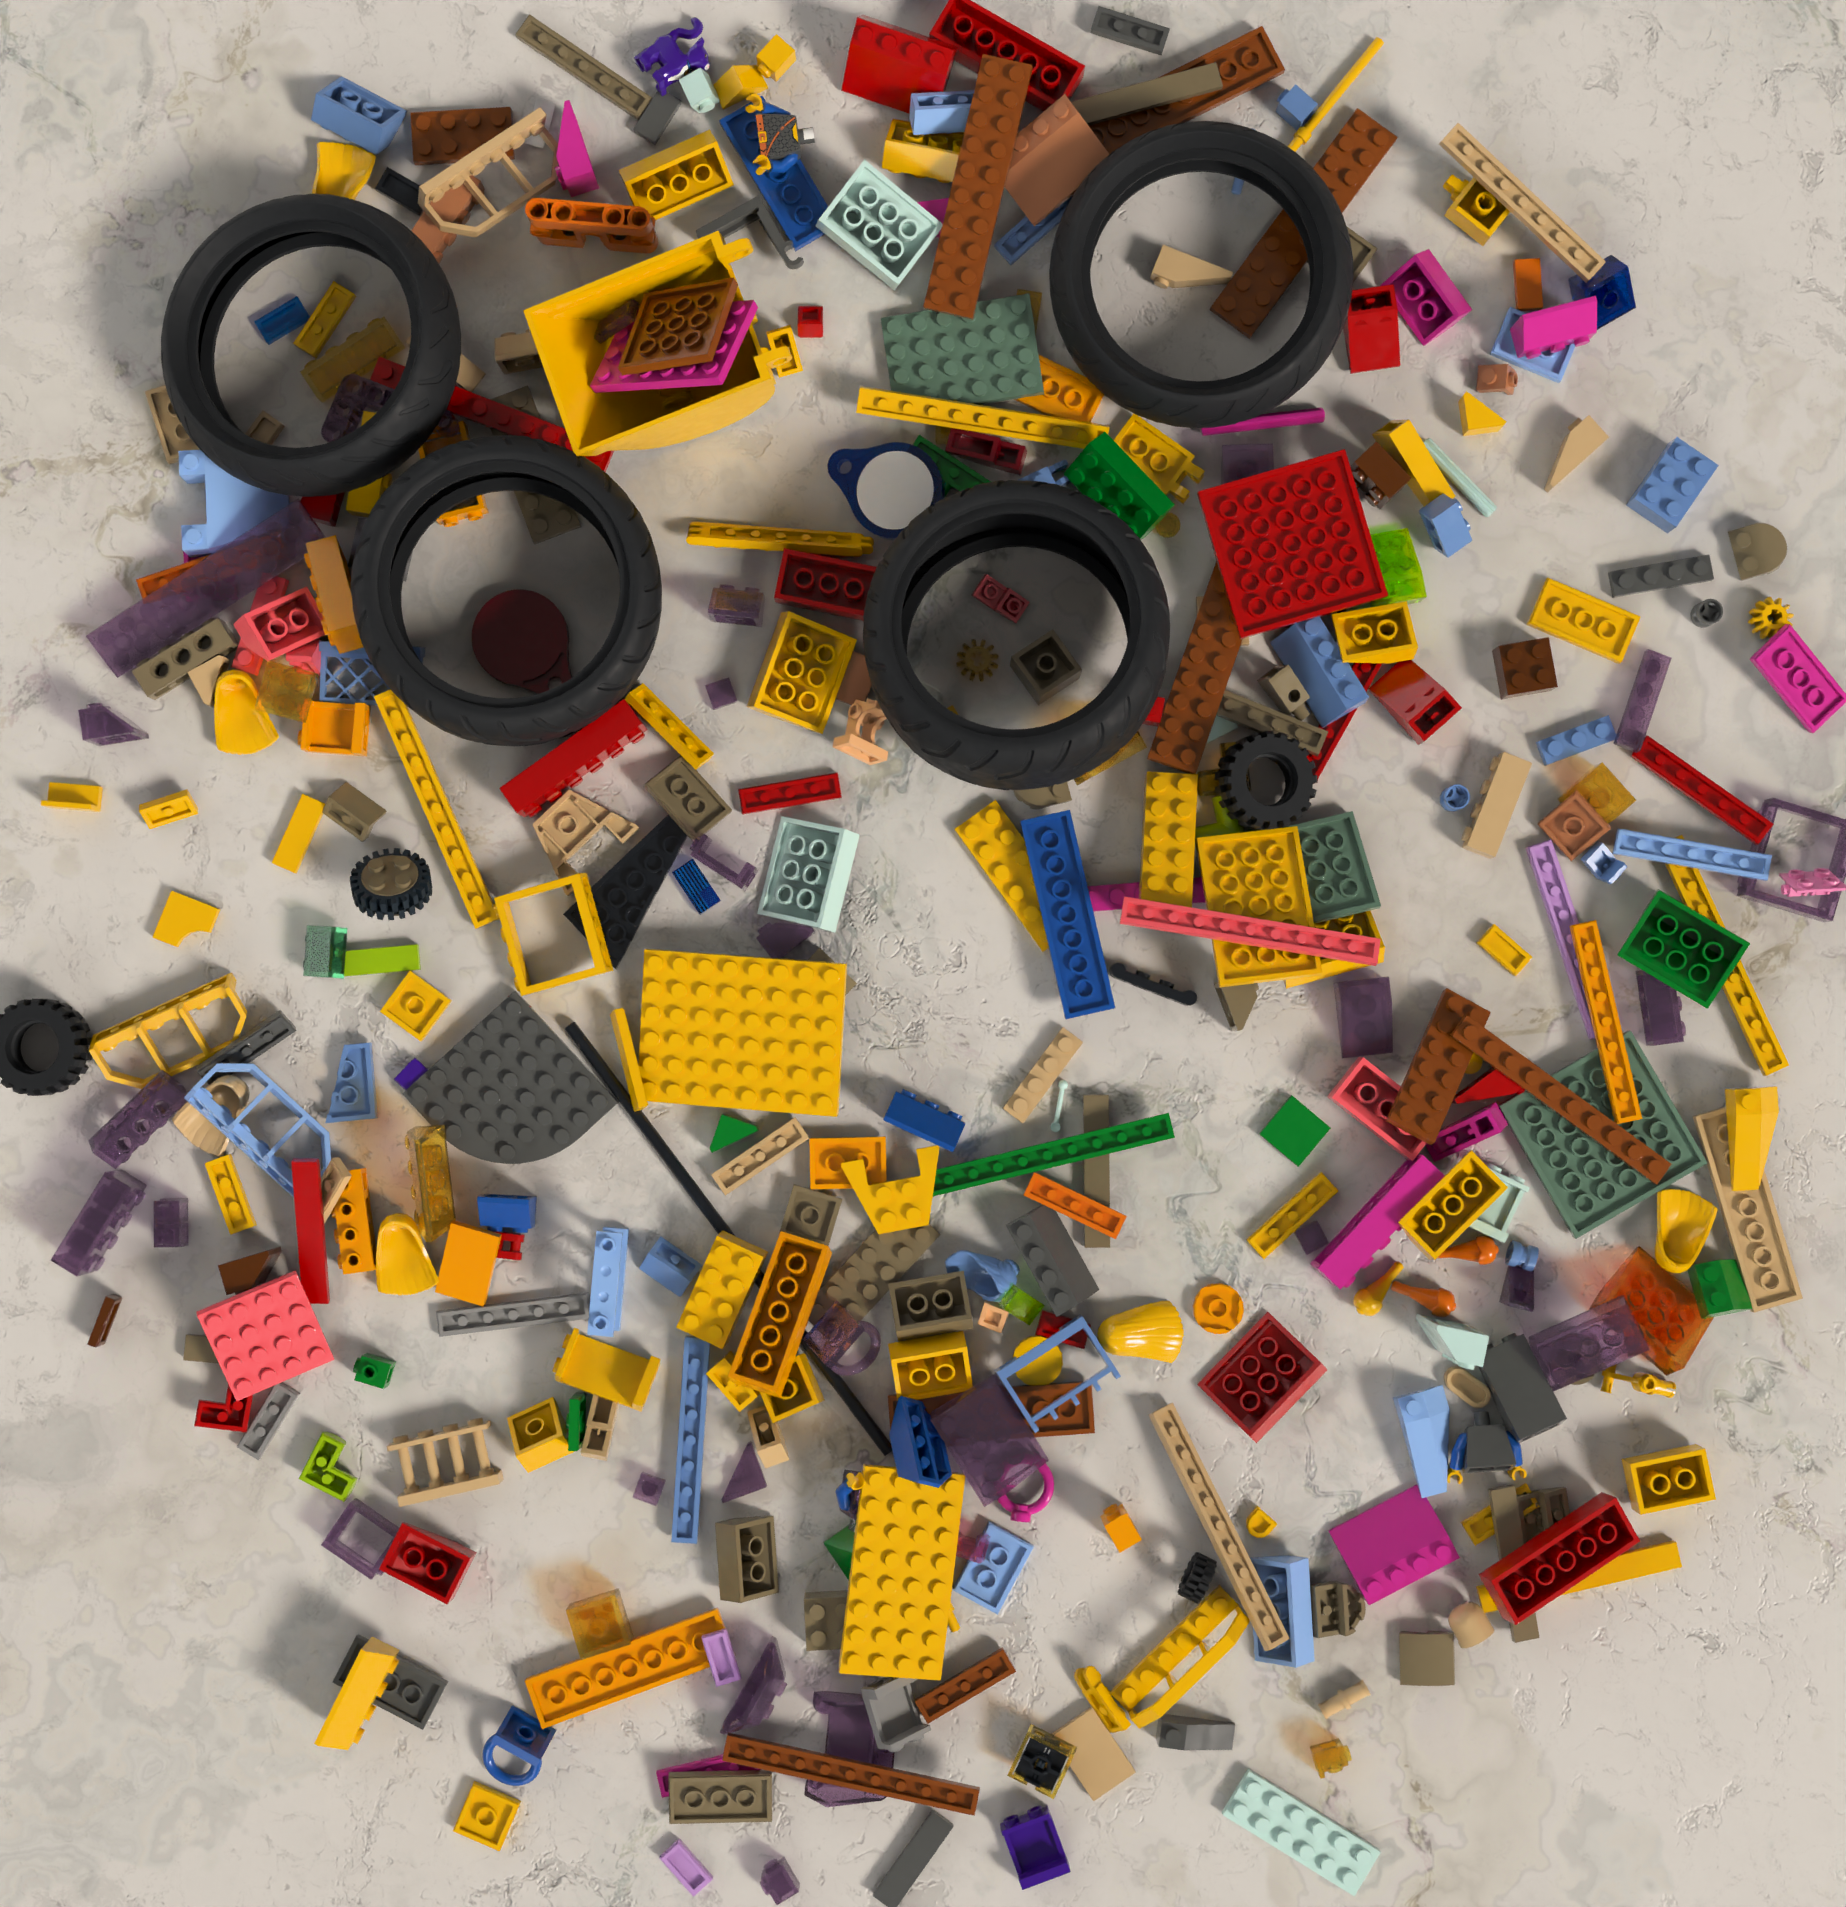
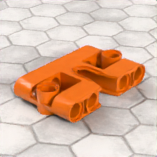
(554, 217)

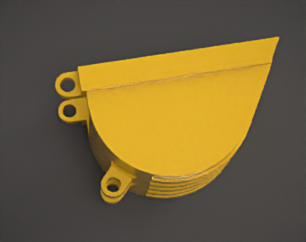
(636, 419)

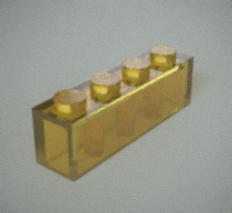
(354, 356)

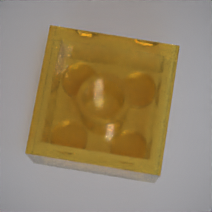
(599, 1624)

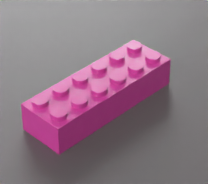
(1376, 1222)

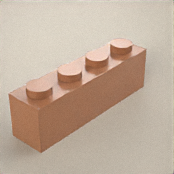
(452, 208)

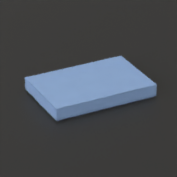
(1546, 365)
(994, 1577)

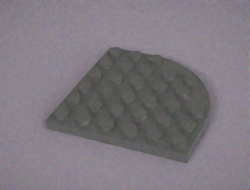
(511, 1089)

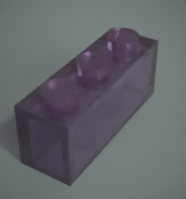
(1659, 1011)

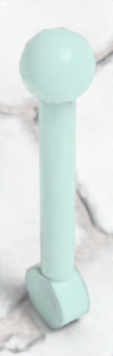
(1055, 1126)

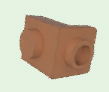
(1496, 378)

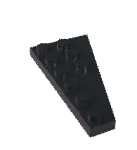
(631, 886)

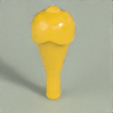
(1370, 1299)

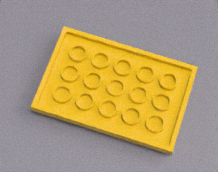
(1258, 878)

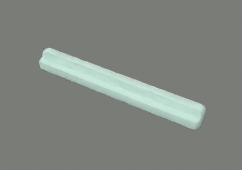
(1460, 479)

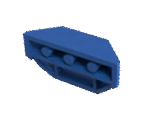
(917, 1445)

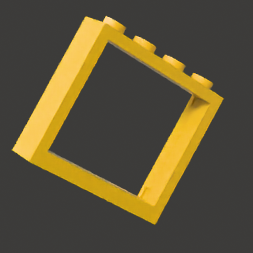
(591, 926)

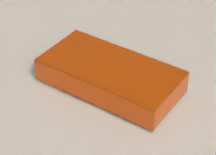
(1528, 284)

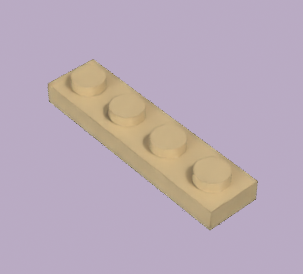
(1042, 1075)
(760, 1156)

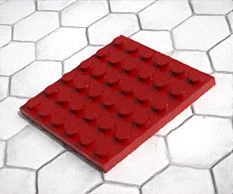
(1292, 544)

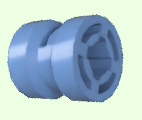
(1459, 797)
(1519, 1255)

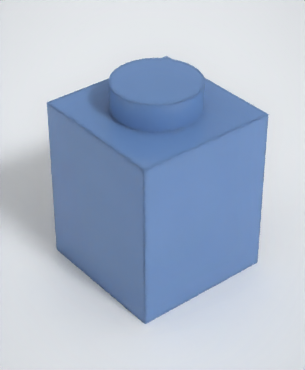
(1295, 107)

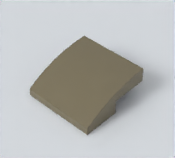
(1552, 1508)
(1427, 1658)

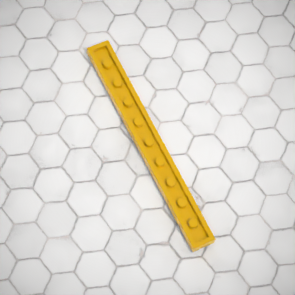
(977, 418)
(437, 808)
(1737, 986)

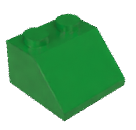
(1719, 1288)

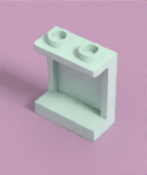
(1498, 1215)

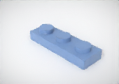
(1576, 740)

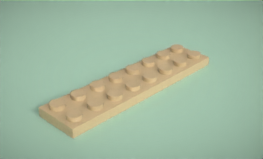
(1749, 1222)

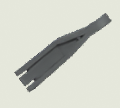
(745, 215)

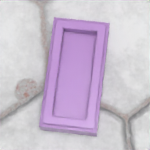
(721, 1657)
(686, 1867)

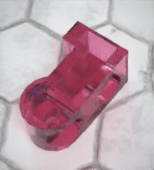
(972, 1548)

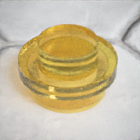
(1168, 526)

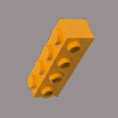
(355, 1226)

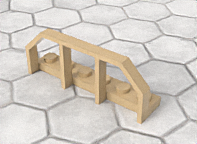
(475, 163)

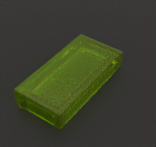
(1021, 1304)

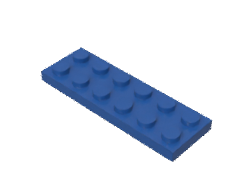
(790, 194)

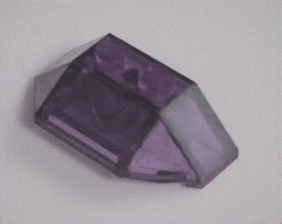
(758, 1692)

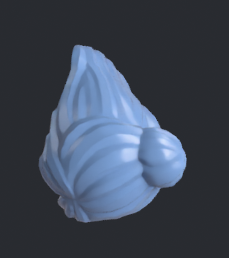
(984, 1273)

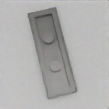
(268, 1420)

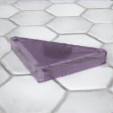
(746, 1477)

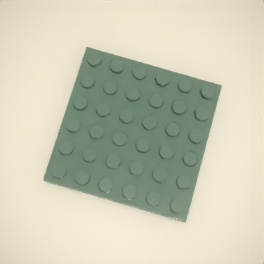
(1579, 1173)

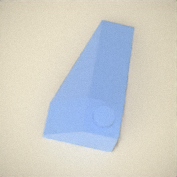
(1426, 1434)

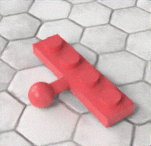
(246, 659)

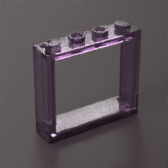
(1827, 903)

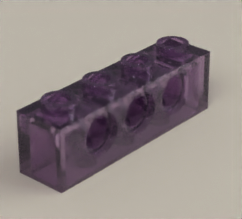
(141, 1106)

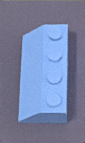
(1288, 1587)

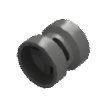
(1711, 610)

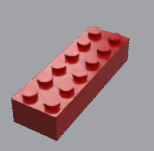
(983, 32)
(574, 759)
(1559, 1558)

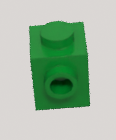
(374, 1370)

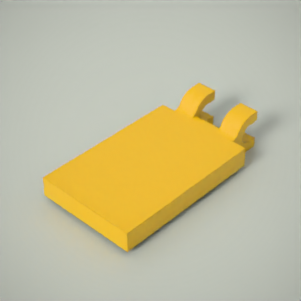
(1159, 457)

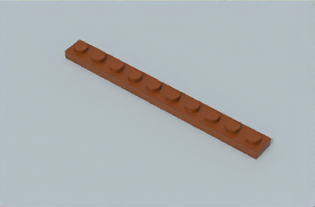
(1560, 1099)
(851, 1774)

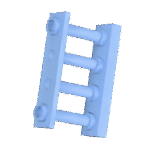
(608, 1281)

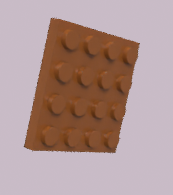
(678, 326)

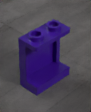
(1035, 1846)

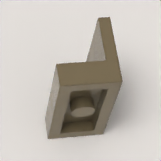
(353, 811)

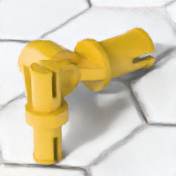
(1640, 1382)

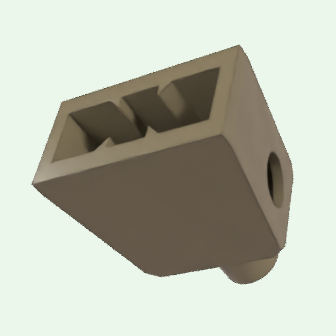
(1278, 685)

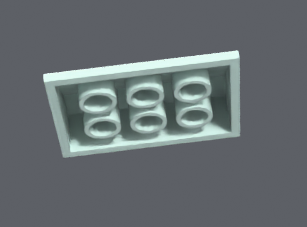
(879, 224)
(808, 873)

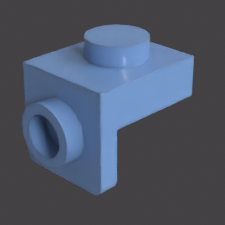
(1603, 863)

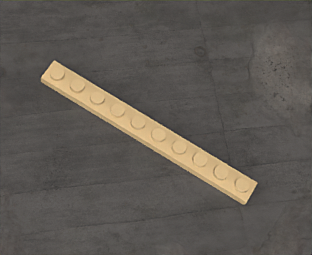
(1219, 1527)

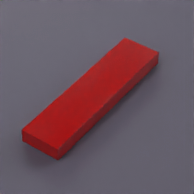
(790, 793)

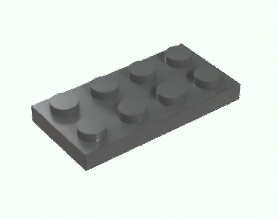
(410, 1689)

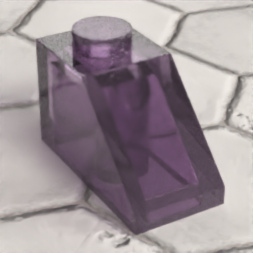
(782, 938)

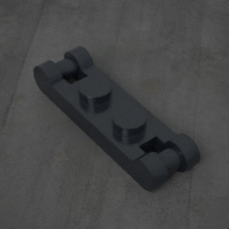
(1142, 981)

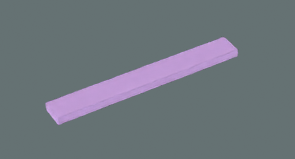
(1561, 916)

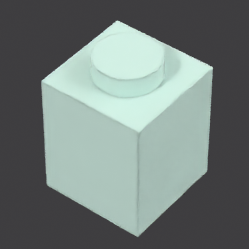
(699, 90)

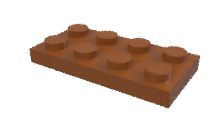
(453, 134)

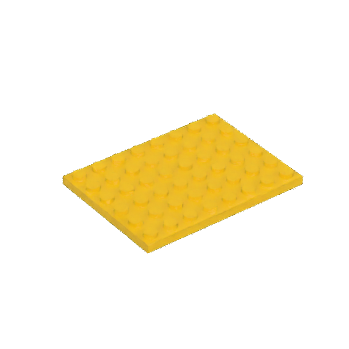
(742, 1031)

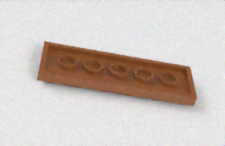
(1435, 1070)

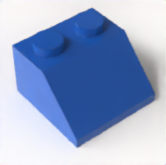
(507, 1211)

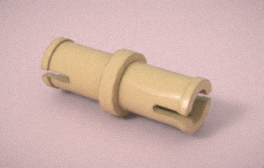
(1344, 1699)

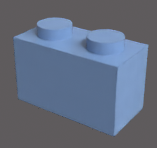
(1446, 525)

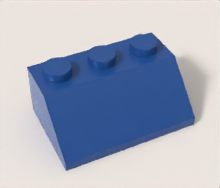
(925, 1120)

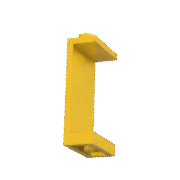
(606, 1370)

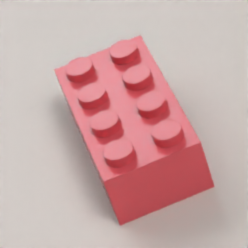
(1368, 1098)

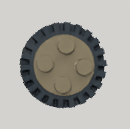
(391, 884)

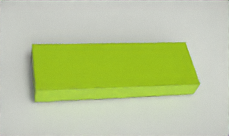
(382, 960)

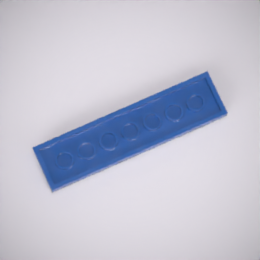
(1067, 914)

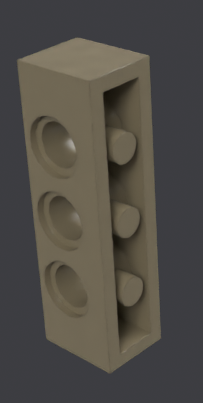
(148, 669)

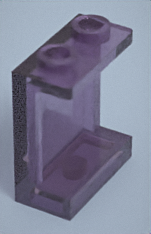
(740, 880)

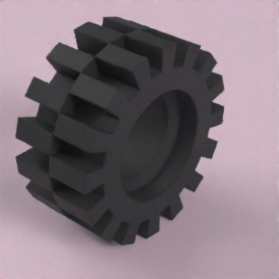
(1197, 1577)

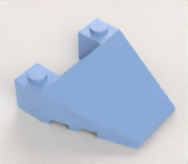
(230, 505)

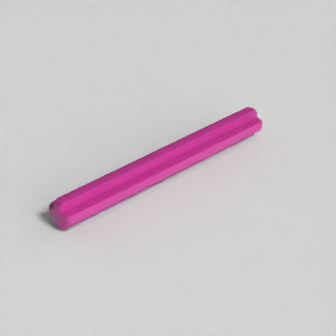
(1271, 420)

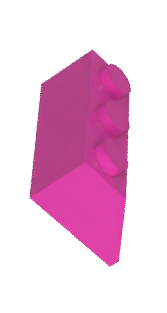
(1427, 297)
(1555, 328)

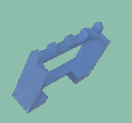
(1065, 1332)

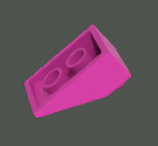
(574, 167)

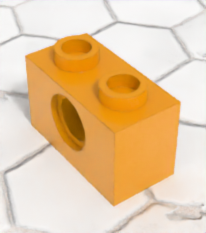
(1120, 1527)

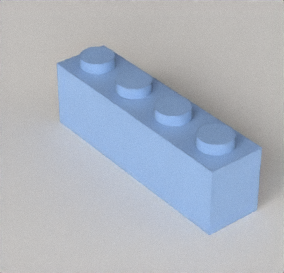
(939, 112)

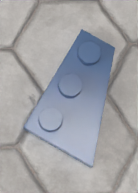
(355, 1086)

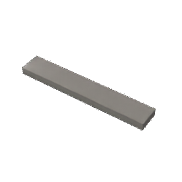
(513, 1314)

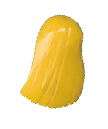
(342, 169)
(236, 722)
(1681, 1228)
(402, 1258)
(1144, 1332)

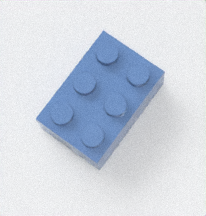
(1672, 485)

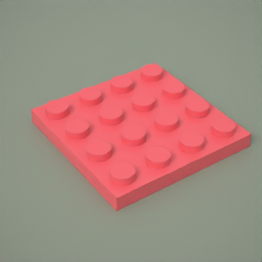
(265, 1335)

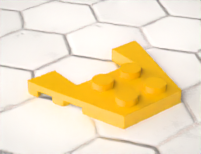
(898, 1202)

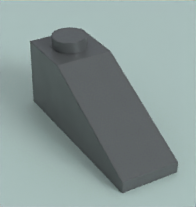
(1194, 1733)

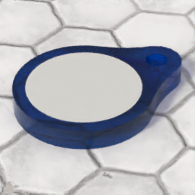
(887, 485)

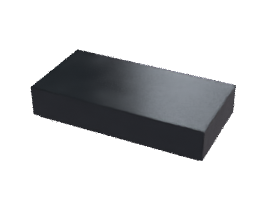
(399, 190)

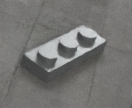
(1130, 30)

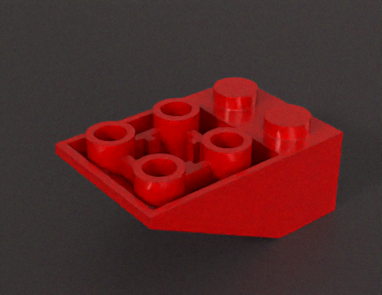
(1372, 330)
(1415, 700)

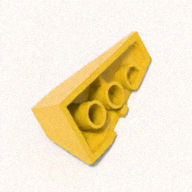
(1750, 1129)

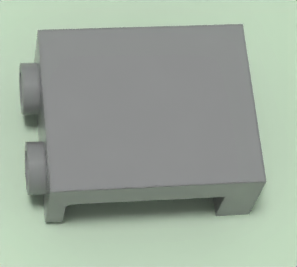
(893, 1713)

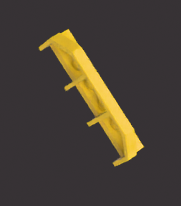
(155, 1018)
(1173, 1650)

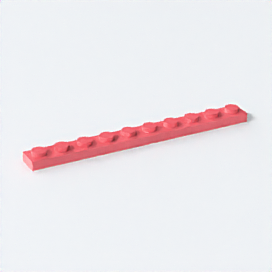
(1250, 931)

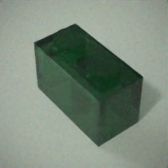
(325, 951)

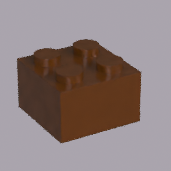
(1378, 475)
(1524, 668)

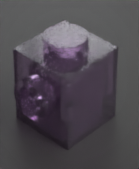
(779, 1880)

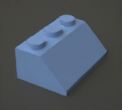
(357, 115)

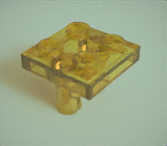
(286, 691)

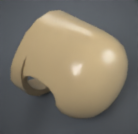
(1470, 1624)

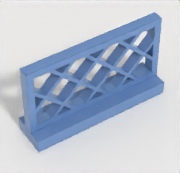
(331, 651)

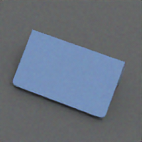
(670, 1266)

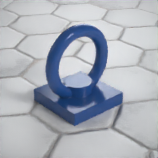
(523, 1738)

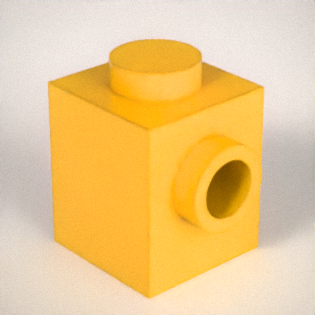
(775, 58)

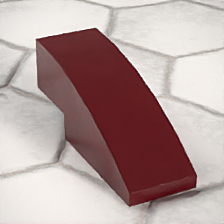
(986, 450)

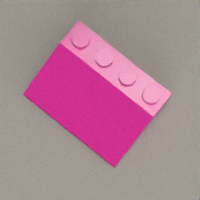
(1393, 1544)

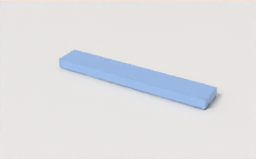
(1692, 854)

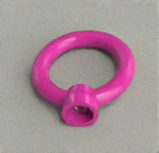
(1023, 1512)

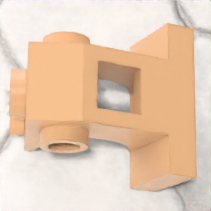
(863, 747)

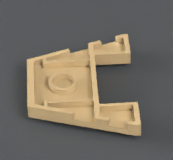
(571, 825)

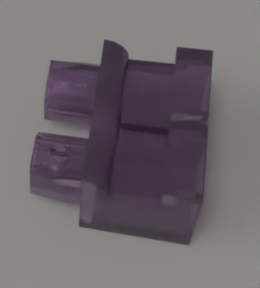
(168, 1224)

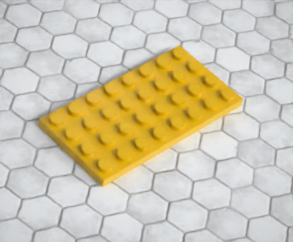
(901, 1576)

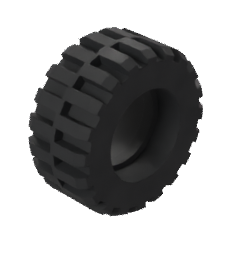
(1297, 776)
(72, 1047)

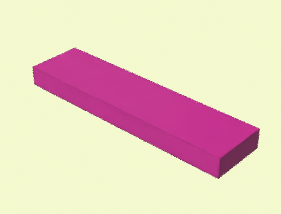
(709, 1764)

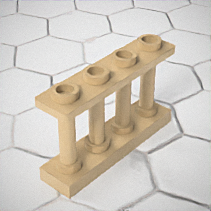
(462, 1481)

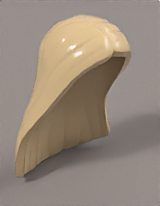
(226, 1091)

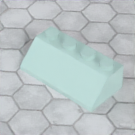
(1456, 1341)

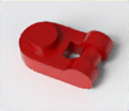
(514, 1252)

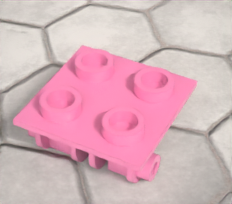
(1817, 882)

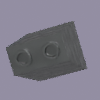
(1520, 1388)

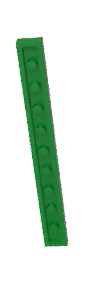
(1053, 1154)

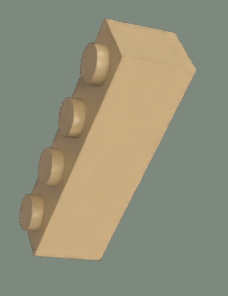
(1496, 804)

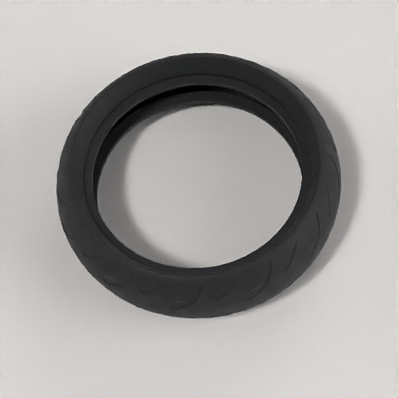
(1231, 152)
(216, 276)

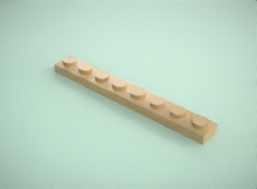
(1522, 202)

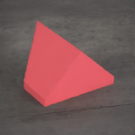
(306, 657)

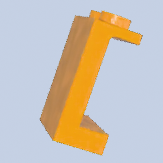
(336, 729)

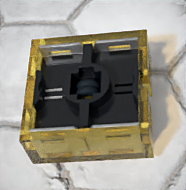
(1042, 1761)

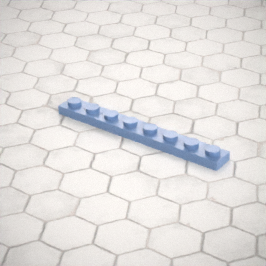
(690, 1440)

